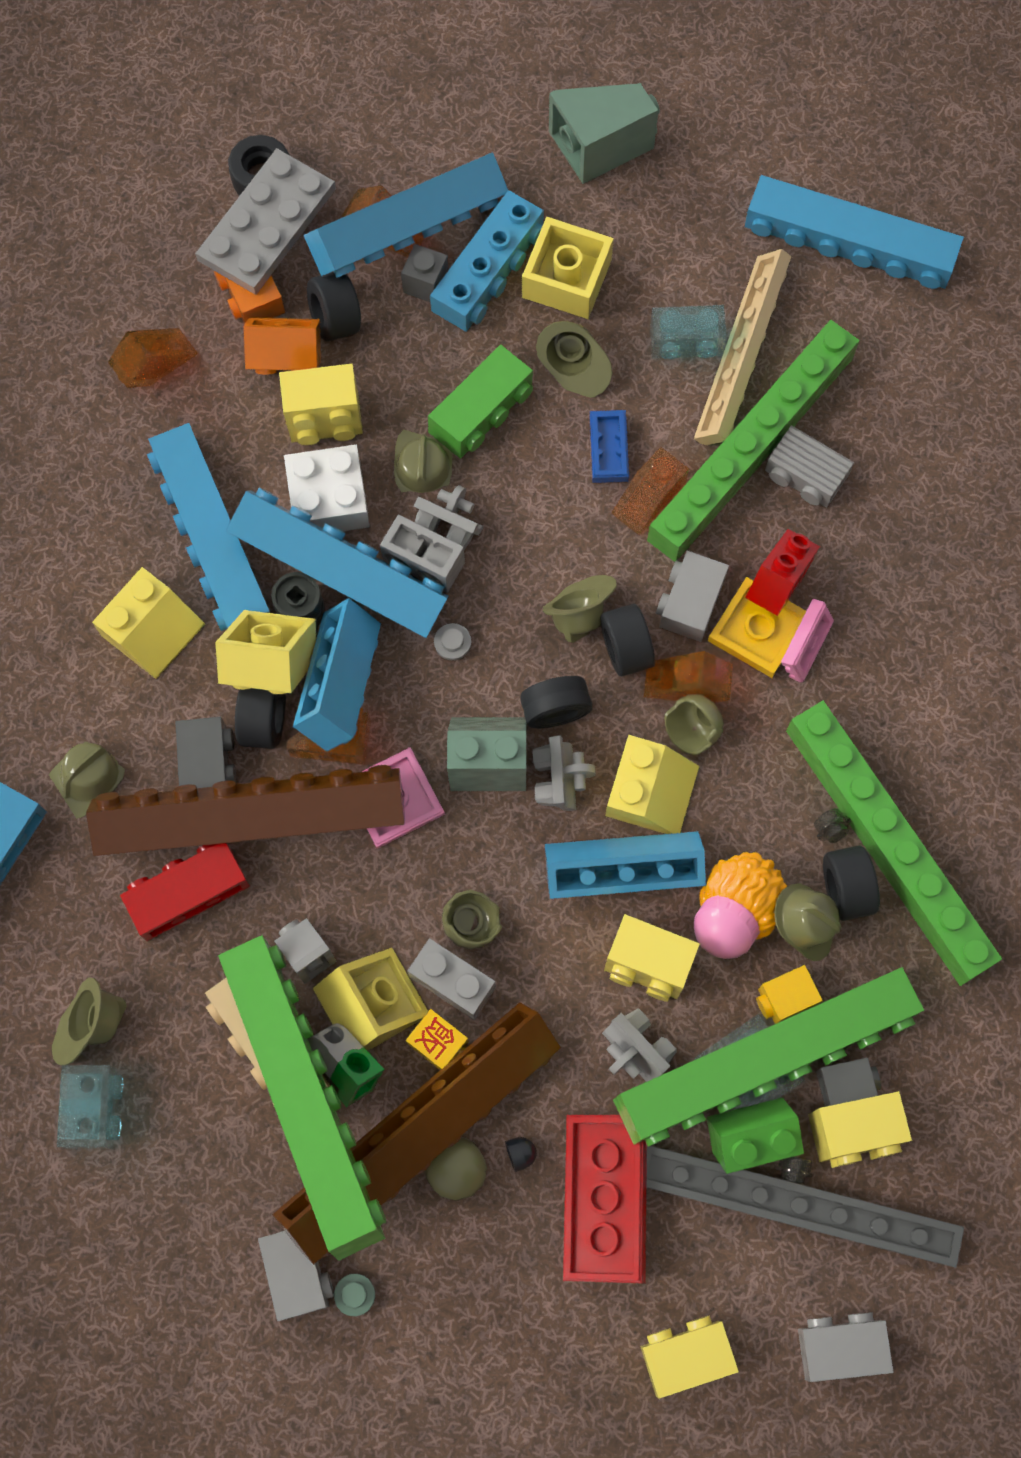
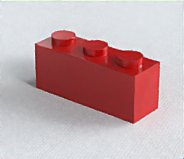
(183, 890)

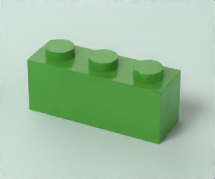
(481, 402)

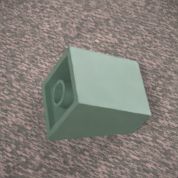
(602, 126)
(486, 754)

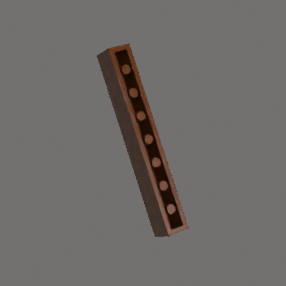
(245, 810)
(435, 1116)

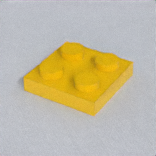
(756, 633)

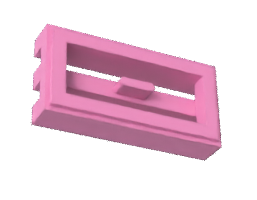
(807, 640)

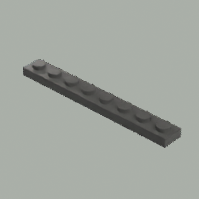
(804, 1207)

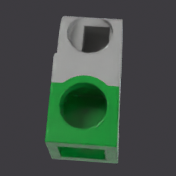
(347, 1063)

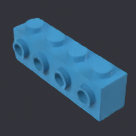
(487, 261)
(337, 675)
(625, 865)

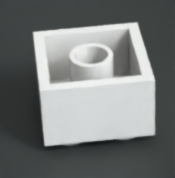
(329, 486)

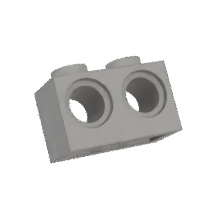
(423, 552)

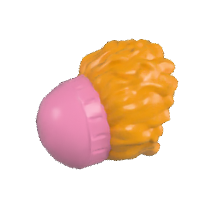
(737, 905)

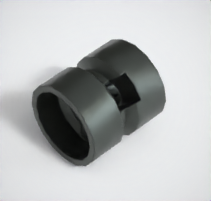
(298, 596)

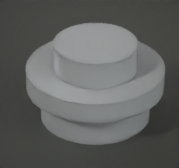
(452, 641)

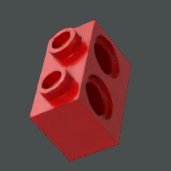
(782, 571)

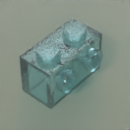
(687, 331)
(88, 1107)

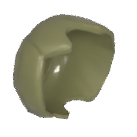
(698, 712)
(459, 917)
(457, 1171)

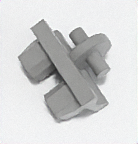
(461, 528)
(567, 774)
(633, 1050)

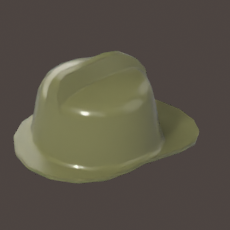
(574, 358)
(421, 463)
(580, 606)
(84, 774)
(807, 920)
(87, 1021)

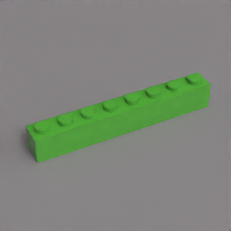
(752, 441)
(892, 844)
(767, 1056)
(302, 1100)

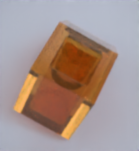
(689, 674)

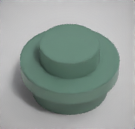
(354, 1295)

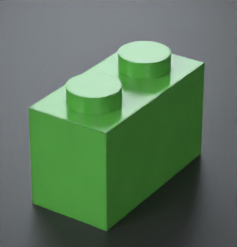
(755, 1135)

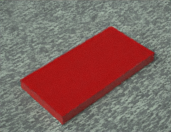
(604, 1202)

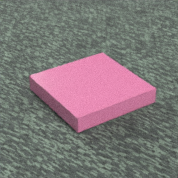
(418, 796)

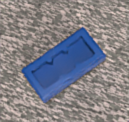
(609, 446)

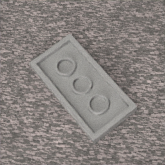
(265, 221)

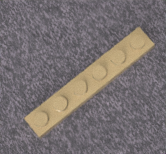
(742, 348)

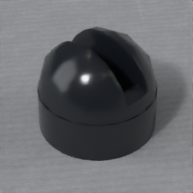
(521, 1153)

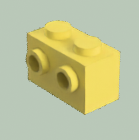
(688, 1357)

